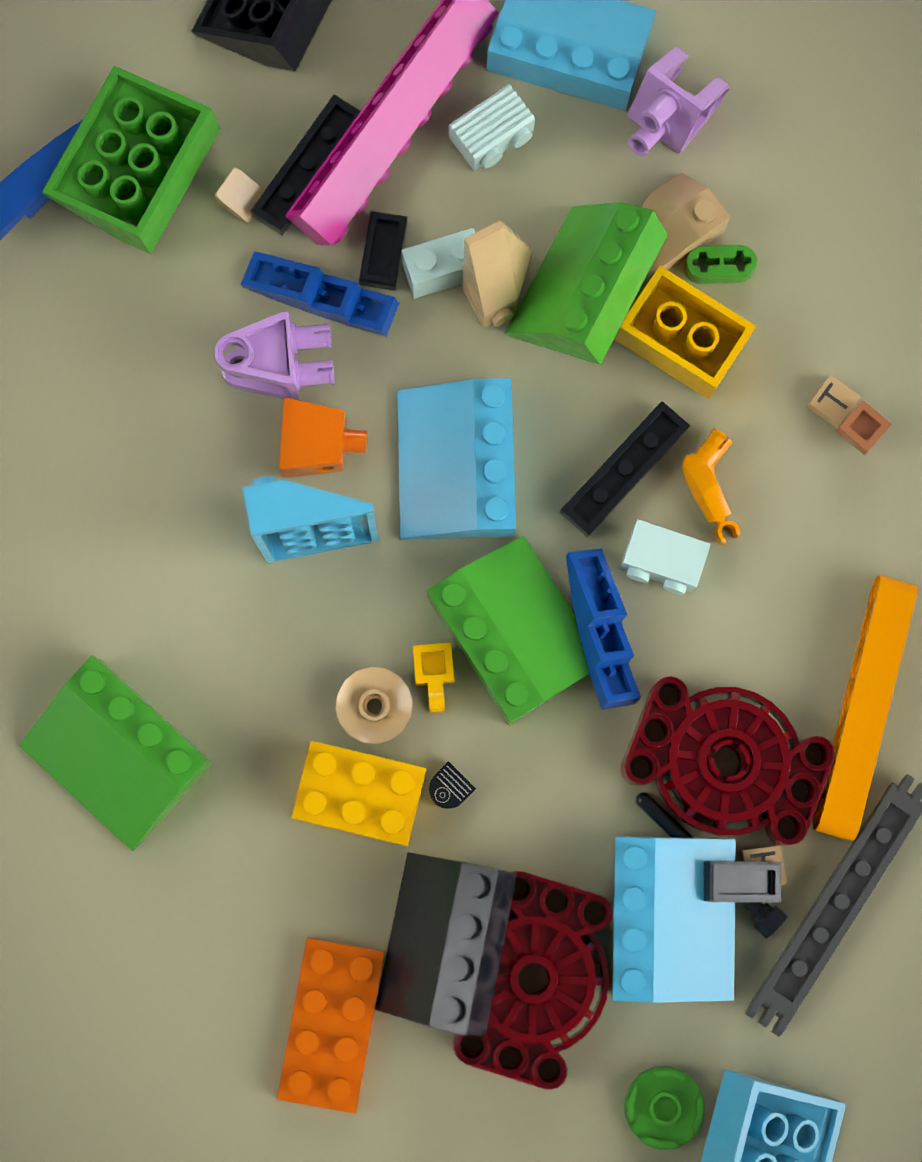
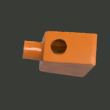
(316, 439)

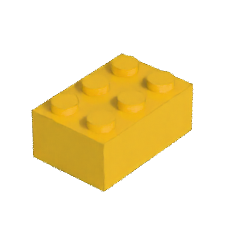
(684, 332)
(359, 793)

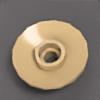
(369, 685)

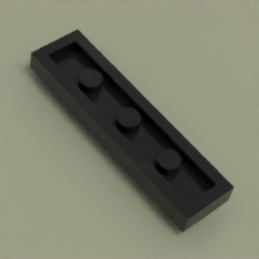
(303, 164)
(624, 469)

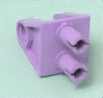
(669, 111)
(270, 360)

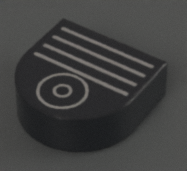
(449, 787)

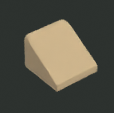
(238, 194)

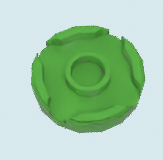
(664, 1107)

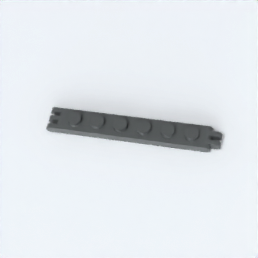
(837, 905)

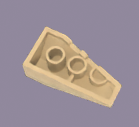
(689, 217)
(495, 272)

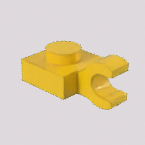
(434, 668)

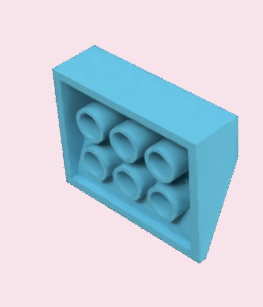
(572, 46)
(456, 460)
(303, 521)
(664, 931)
(771, 1123)

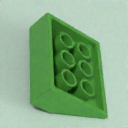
(133, 158)
(589, 279)
(512, 628)
(114, 752)

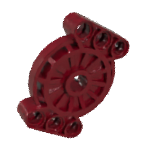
(764, 768)
(556, 1009)

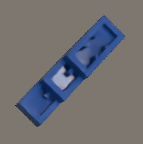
(23, 188)
(319, 293)
(600, 629)

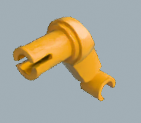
(702, 482)

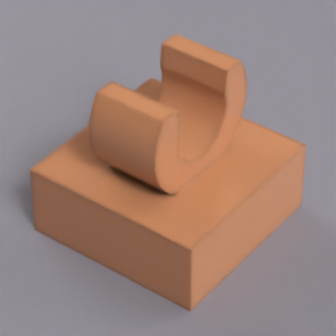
(863, 427)

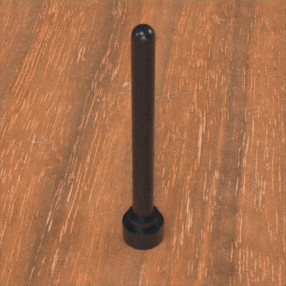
(766, 917)

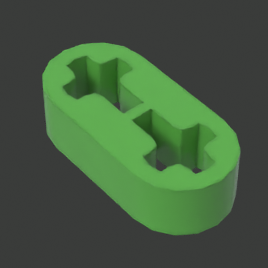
(720, 255)

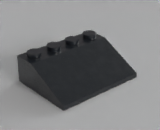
(262, 30)
(446, 944)

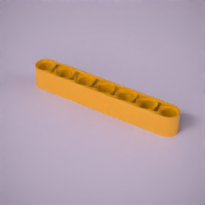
(865, 707)

